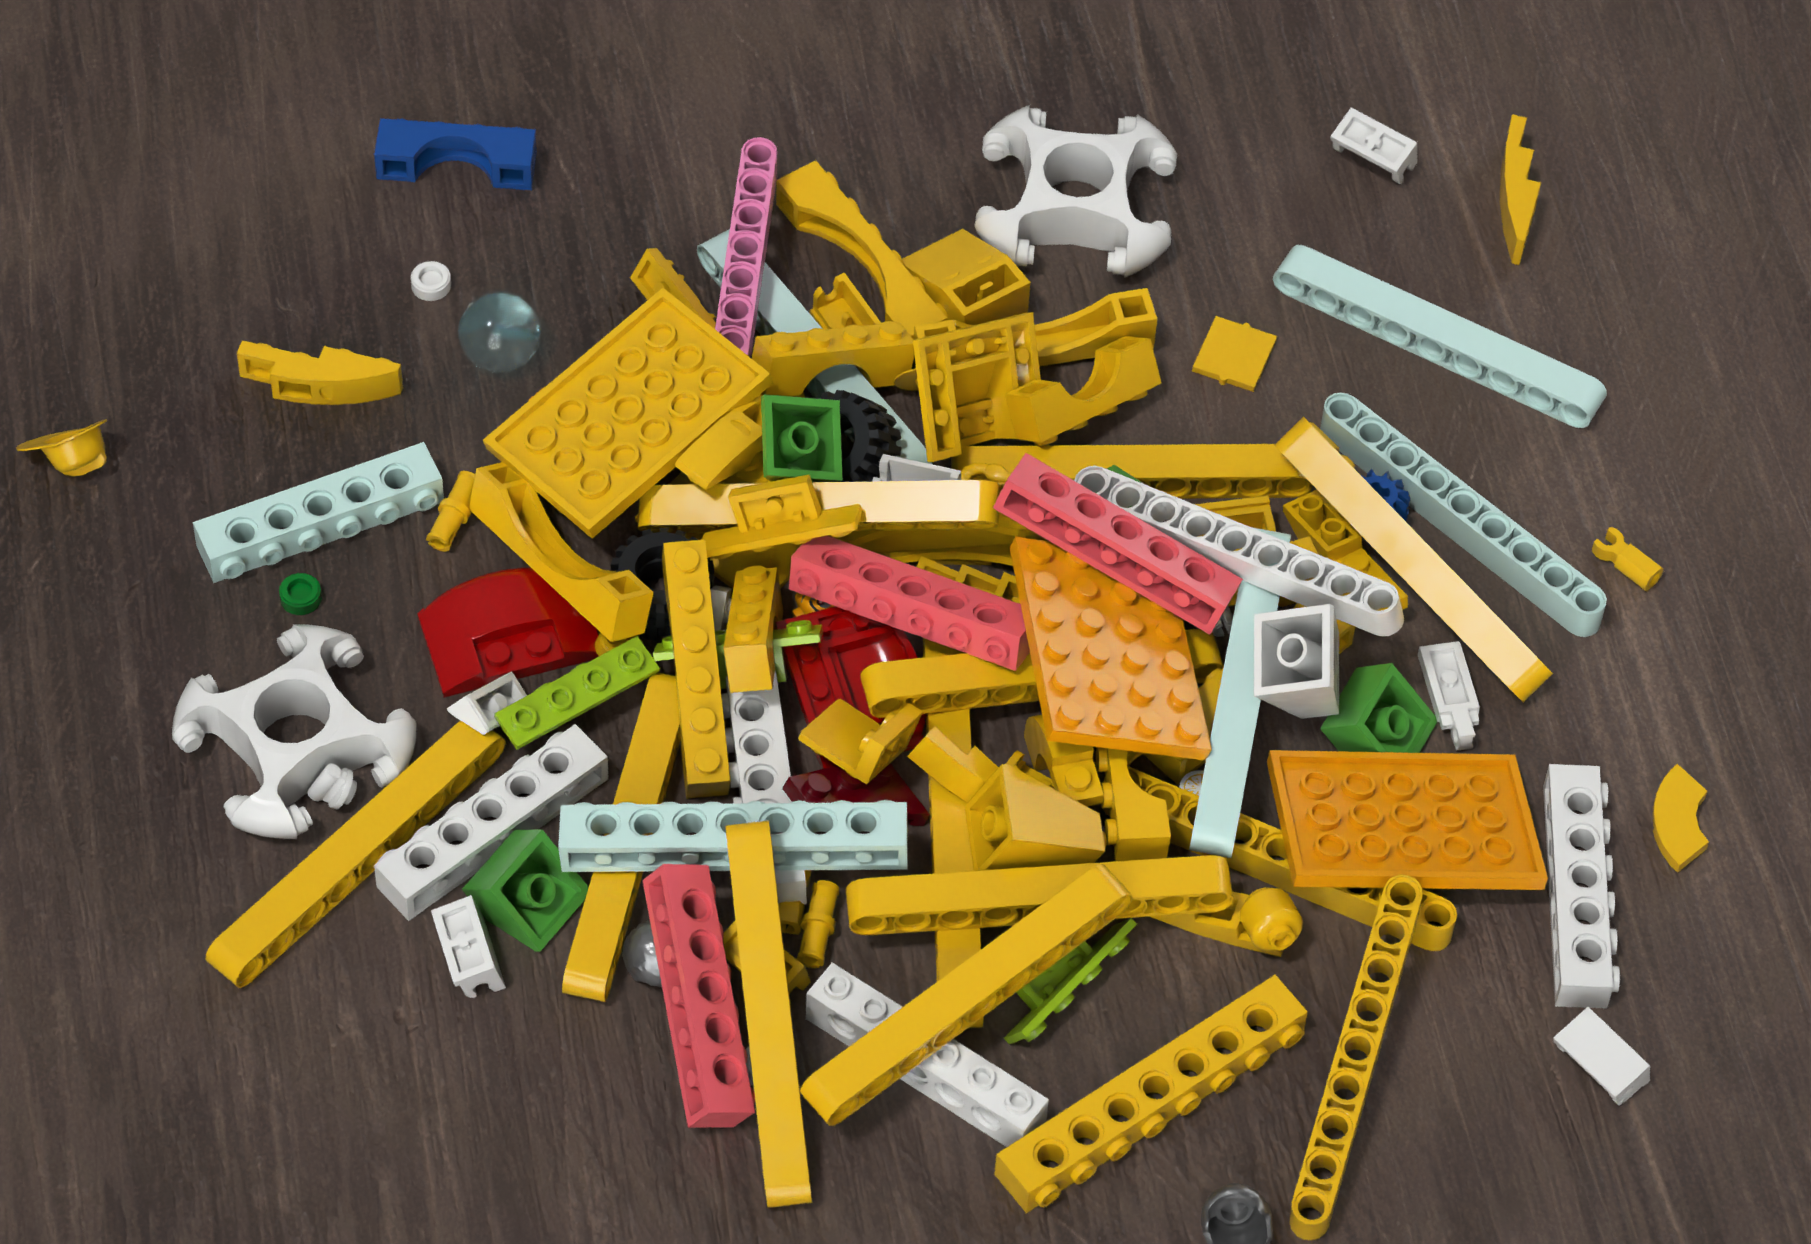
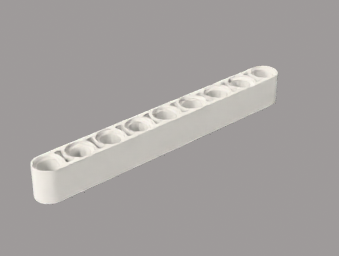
(1257, 553)

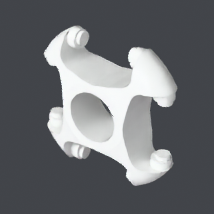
(1060, 219)
(291, 768)

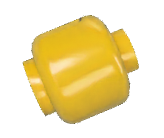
(1271, 919)

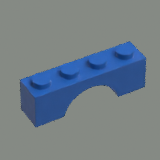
(411, 147)

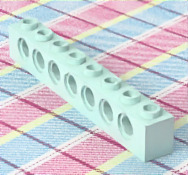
(795, 849)

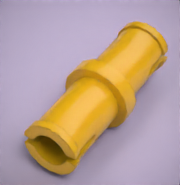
(452, 513)
(818, 923)

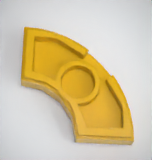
(1676, 820)

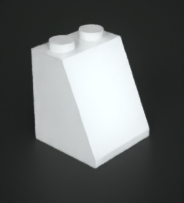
(1298, 660)

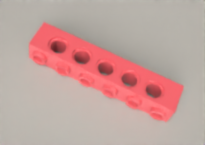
(1117, 543)
(911, 600)
(698, 996)

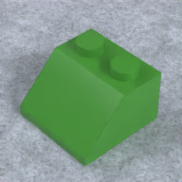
(801, 438)
(1379, 714)
(526, 890)

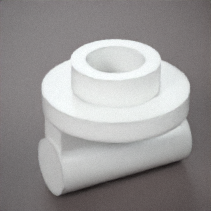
(333, 786)

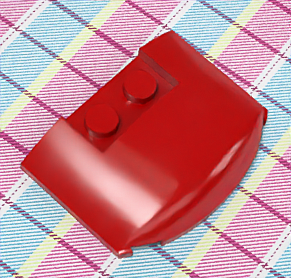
(503, 626)
(834, 665)

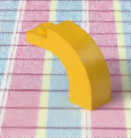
(1068, 764)

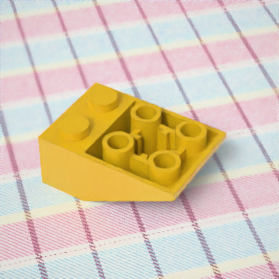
(970, 279)

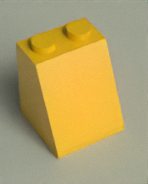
(1030, 824)

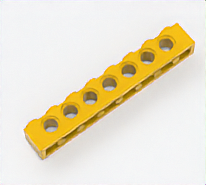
(1265, 1006)

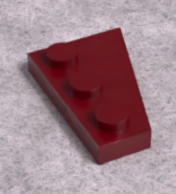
(835, 785)

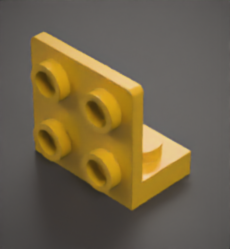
(858, 741)

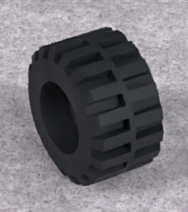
(872, 435)
(644, 560)

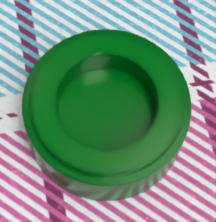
(300, 594)

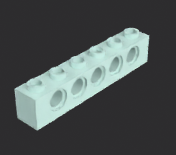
(330, 496)

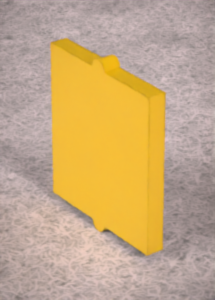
(1234, 353)

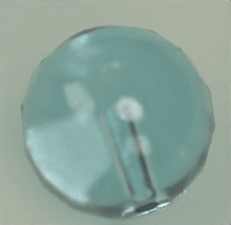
(499, 331)

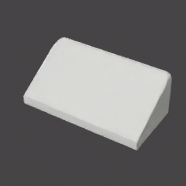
(480, 706)

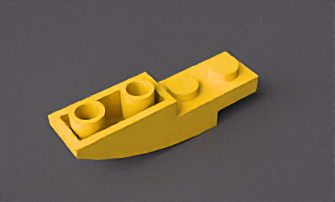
(331, 379)
(724, 447)
(1334, 536)

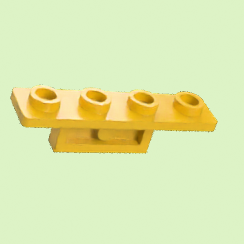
(778, 515)

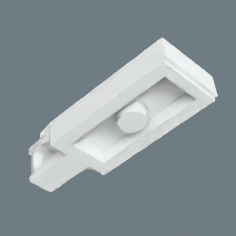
(1451, 690)

